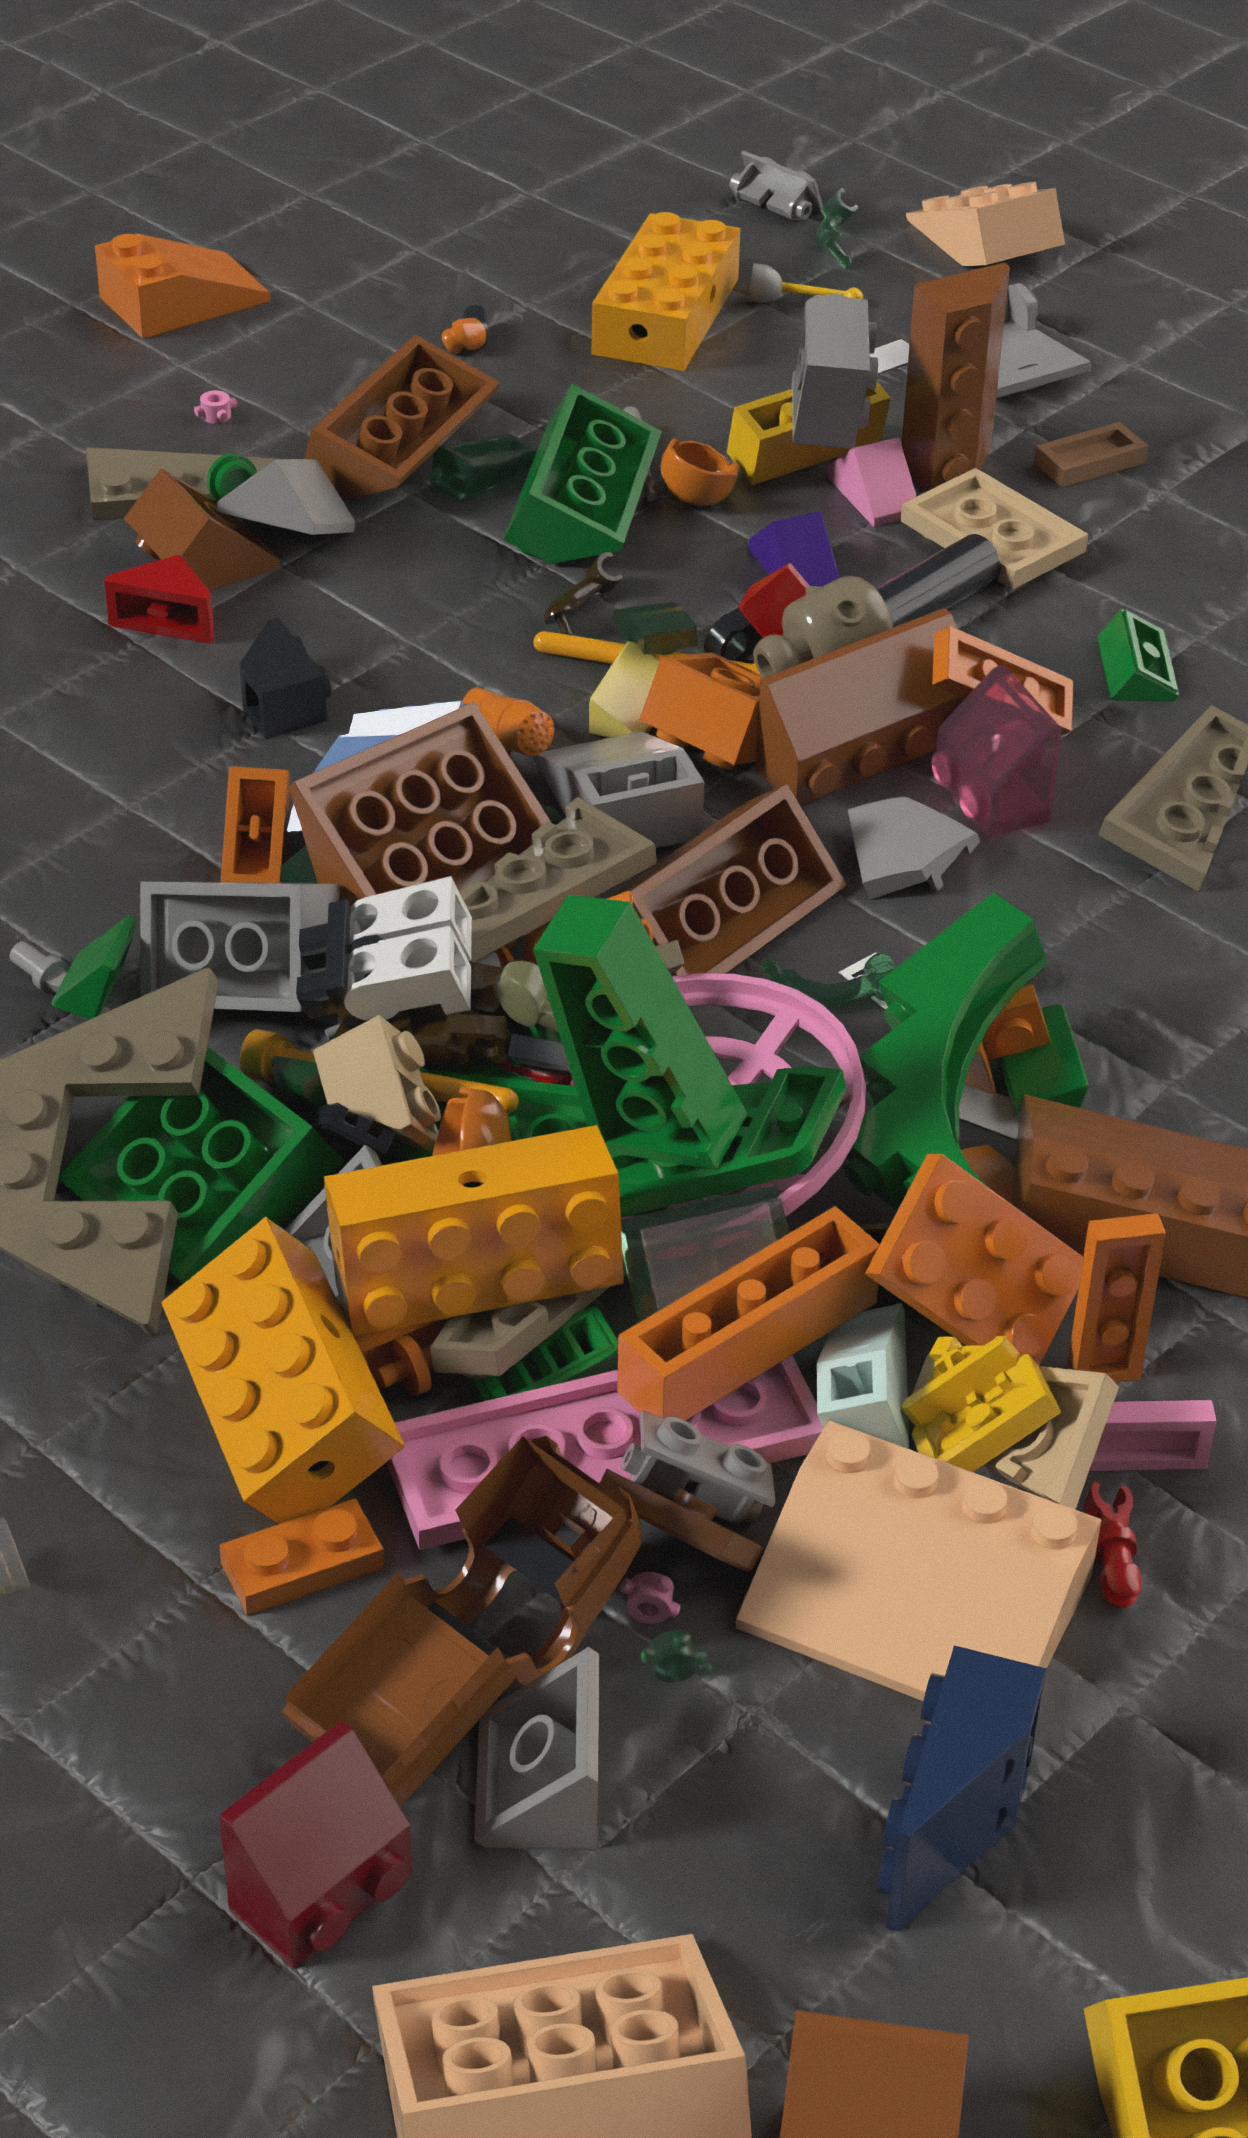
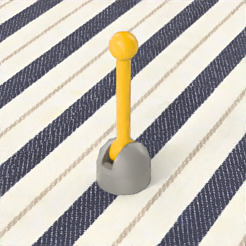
(767, 285)

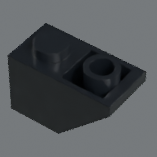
(282, 683)

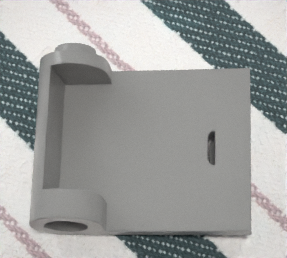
(1028, 354)

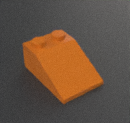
(170, 283)

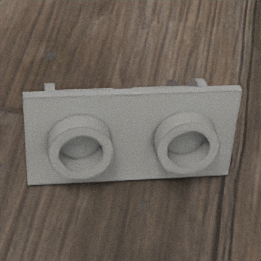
(792, 192)
(726, 1475)

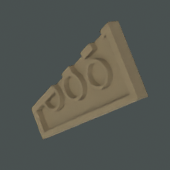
(122, 475)
(1184, 799)
(575, 857)

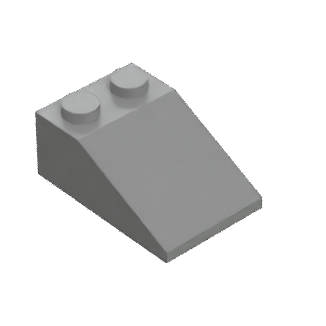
(236, 930)

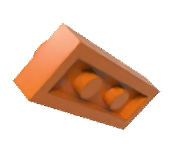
(965, 660)
(1116, 1296)

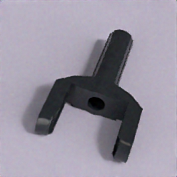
(916, 592)

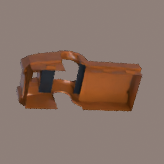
(411, 1666)

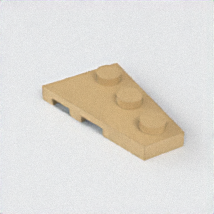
(1059, 1453)

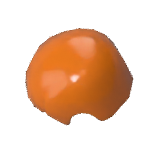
(697, 473)
(472, 1122)

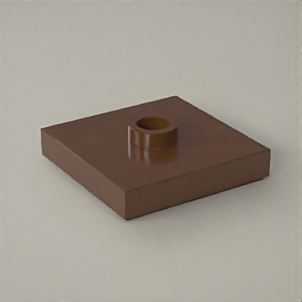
(689, 1521)

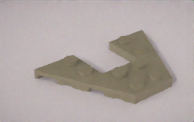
(101, 1249)

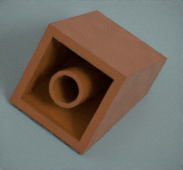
(872, 2080)

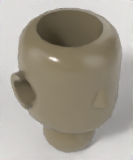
(823, 622)

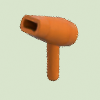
(515, 722)

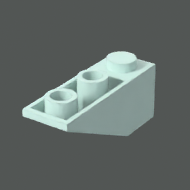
(866, 1375)

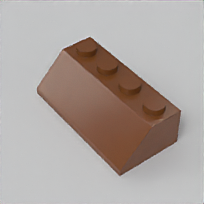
(953, 373)
(397, 418)
(853, 711)
(737, 884)

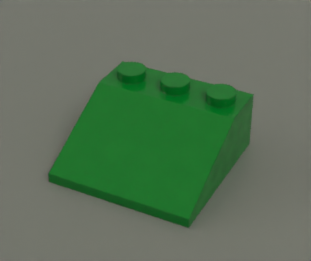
(213, 1155)

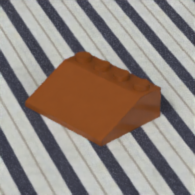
(417, 809)
(1100, 1167)

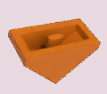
(256, 825)

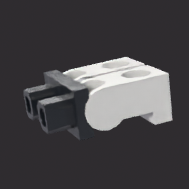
(389, 955)

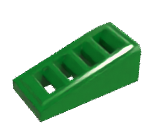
(581, 1335)

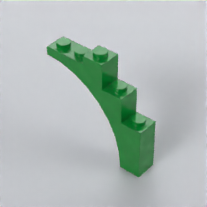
(938, 1016)

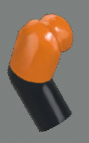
(469, 333)

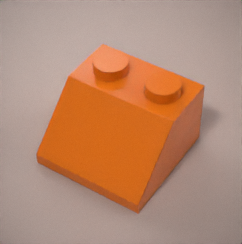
(706, 705)

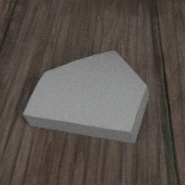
(905, 844)

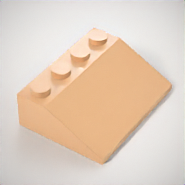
(905, 1556)
(566, 2048)

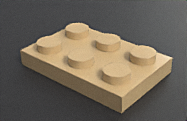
(1023, 533)

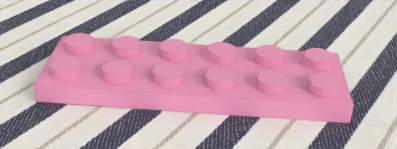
(593, 1428)

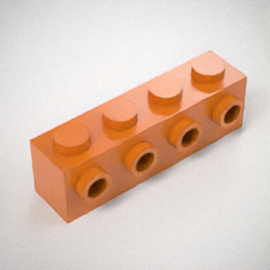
(748, 1318)

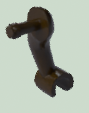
(575, 597)

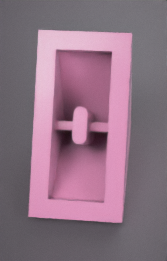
(874, 480)

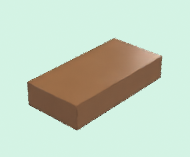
(1090, 454)

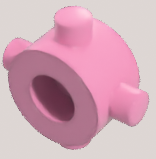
(215, 406)
(650, 1597)

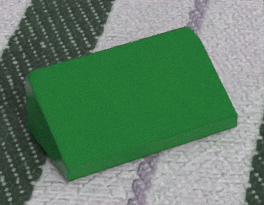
(1136, 660)
(96, 971)
(1049, 1070)

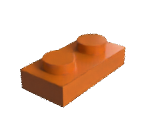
(301, 1556)

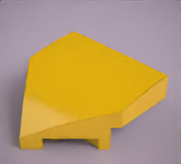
(978, 1402)

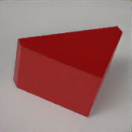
(161, 601)

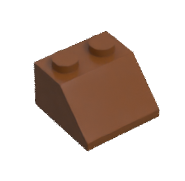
(184, 522)

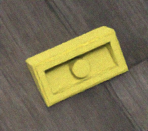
(622, 694)

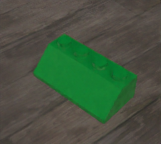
(583, 481)

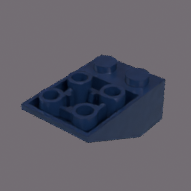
(960, 1776)

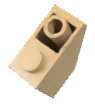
(380, 1078)

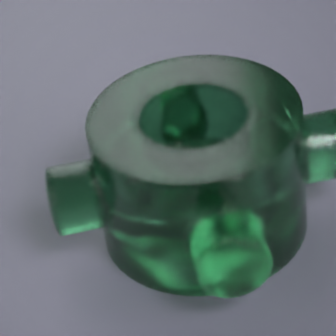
(674, 1656)

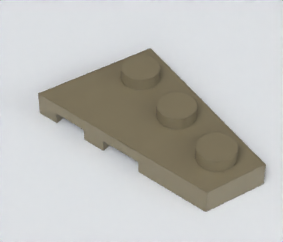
(498, 1338)

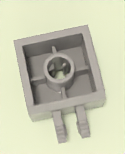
(833, 372)

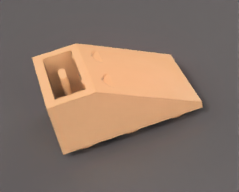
(992, 222)

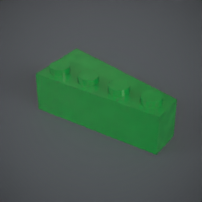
(633, 1039)

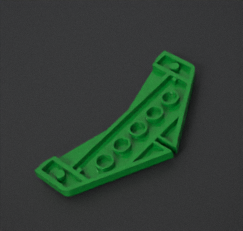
(773, 1143)

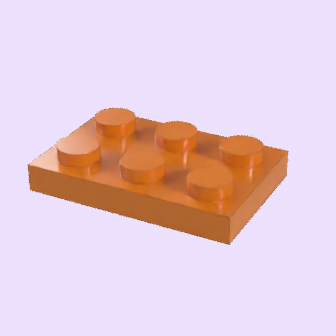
(976, 1262)

